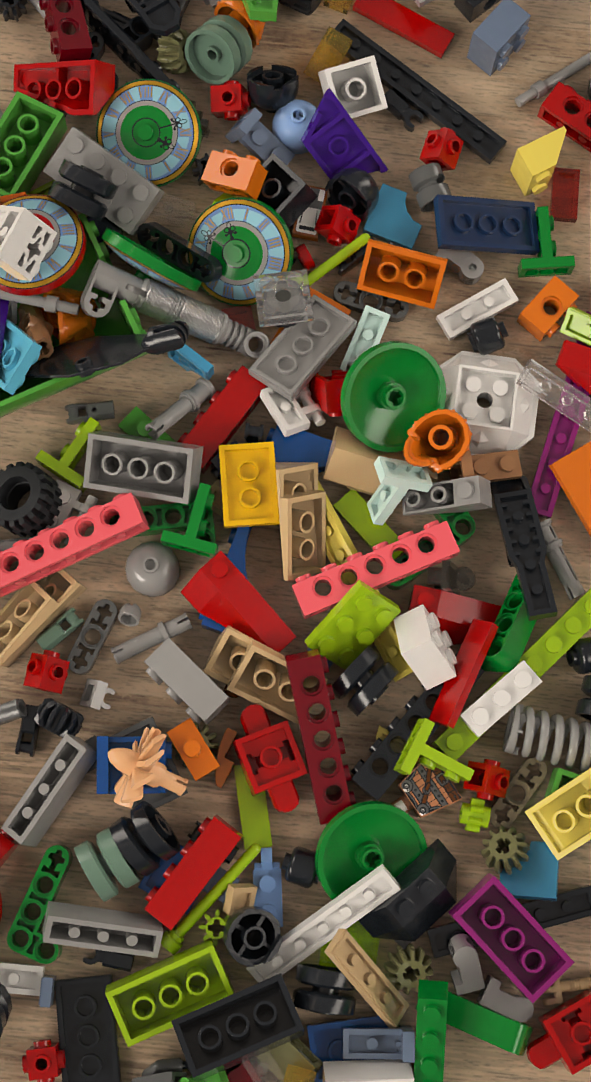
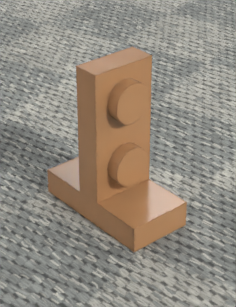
(491, 466)

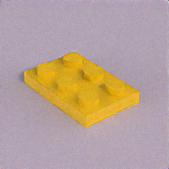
(249, 484)

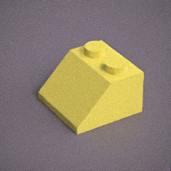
(536, 162)

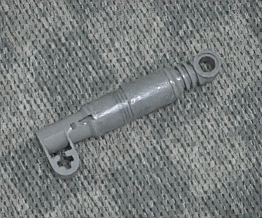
(167, 304)

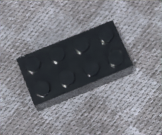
(238, 1027)

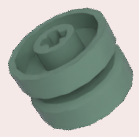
(218, 49)
(104, 865)

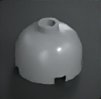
(152, 569)

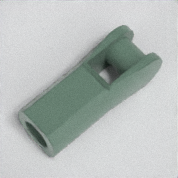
(56, 634)

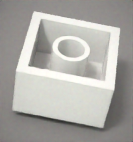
(355, 86)
(425, 646)

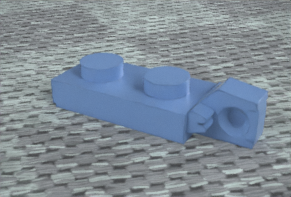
(269, 883)

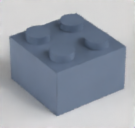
(499, 36)

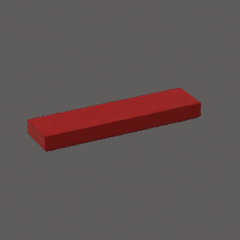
(406, 24)
(469, 661)

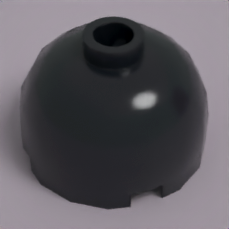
(272, 87)
(354, 190)
(252, 936)

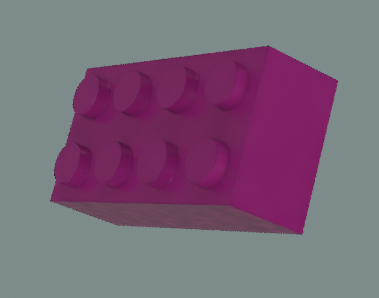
(511, 937)

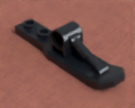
(160, 16)
(124, 40)
(524, 544)

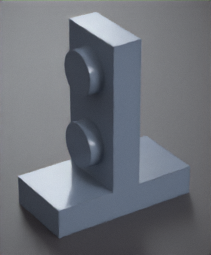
(258, 138)
(379, 1043)

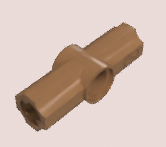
(36, 327)

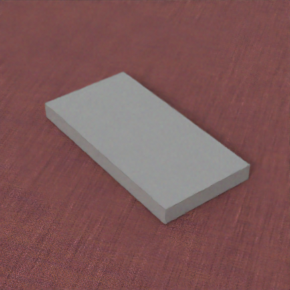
(302, 350)

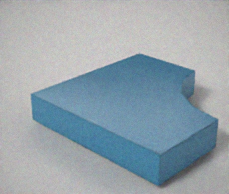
(391, 220)
(192, 361)
(538, 876)

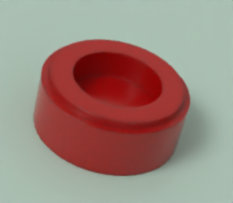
(305, 257)

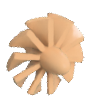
(142, 767)

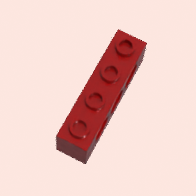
(554, 113)

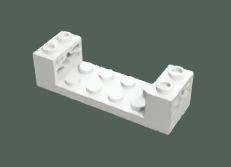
(23, 242)

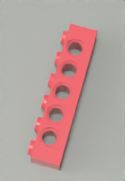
(130, 523)
(443, 549)

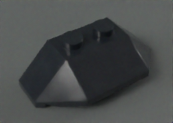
(424, 897)

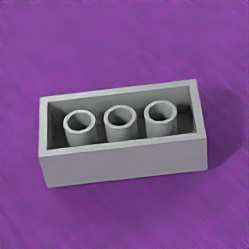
(135, 193)
(143, 466)

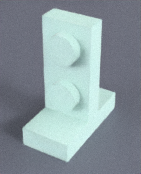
(395, 480)

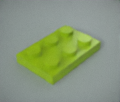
(352, 624)

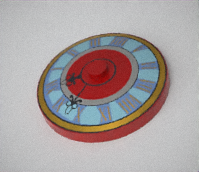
(65, 253)

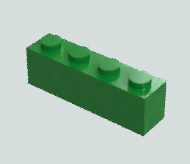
(430, 1031)

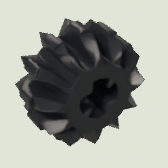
(58, 718)

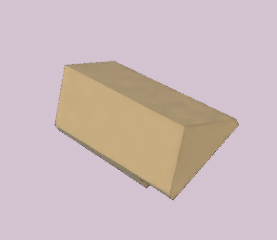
(353, 463)
(301, 519)
(33, 612)
(254, 672)

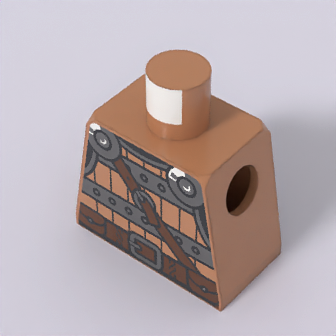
(426, 791)

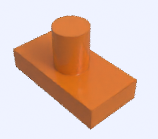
(193, 749)

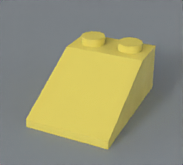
(565, 816)

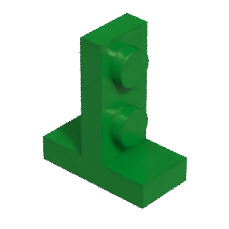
(546, 263)
(196, 527)

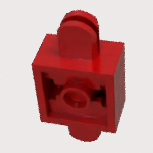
(269, 758)
(566, 1035)

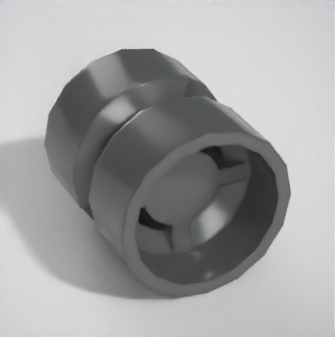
(428, 183)

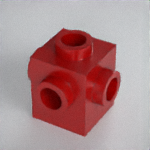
(229, 100)
(442, 147)
(337, 224)
(46, 672)
(488, 779)
(51, 1053)

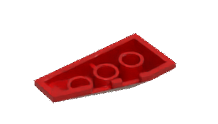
(71, 86)
(230, 599)
(453, 610)

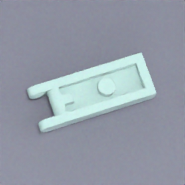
(367, 334)

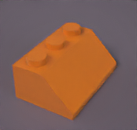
(401, 273)

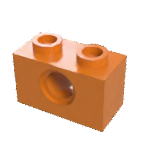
(221, 178)
(536, 320)

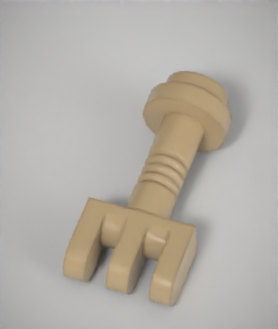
(564, 987)

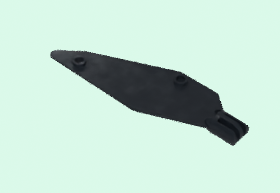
(103, 352)

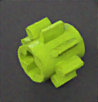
(474, 815)
(210, 933)

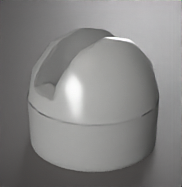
(130, 615)

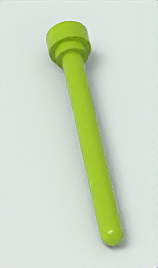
(338, 258)
(173, 939)

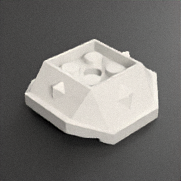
(512, 409)

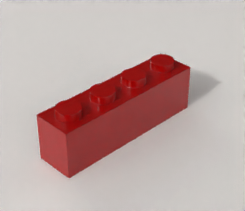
(225, 415)
(193, 871)

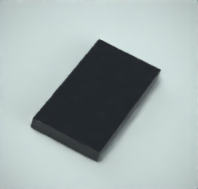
(87, 1030)

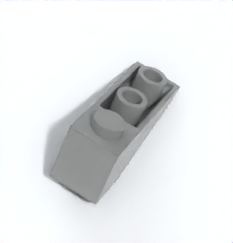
(449, 497)

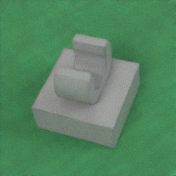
(94, 694)

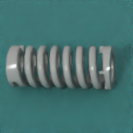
(520, 714)

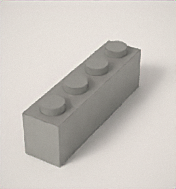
(50, 790)
(102, 929)

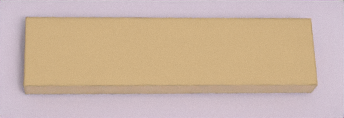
(366, 978)

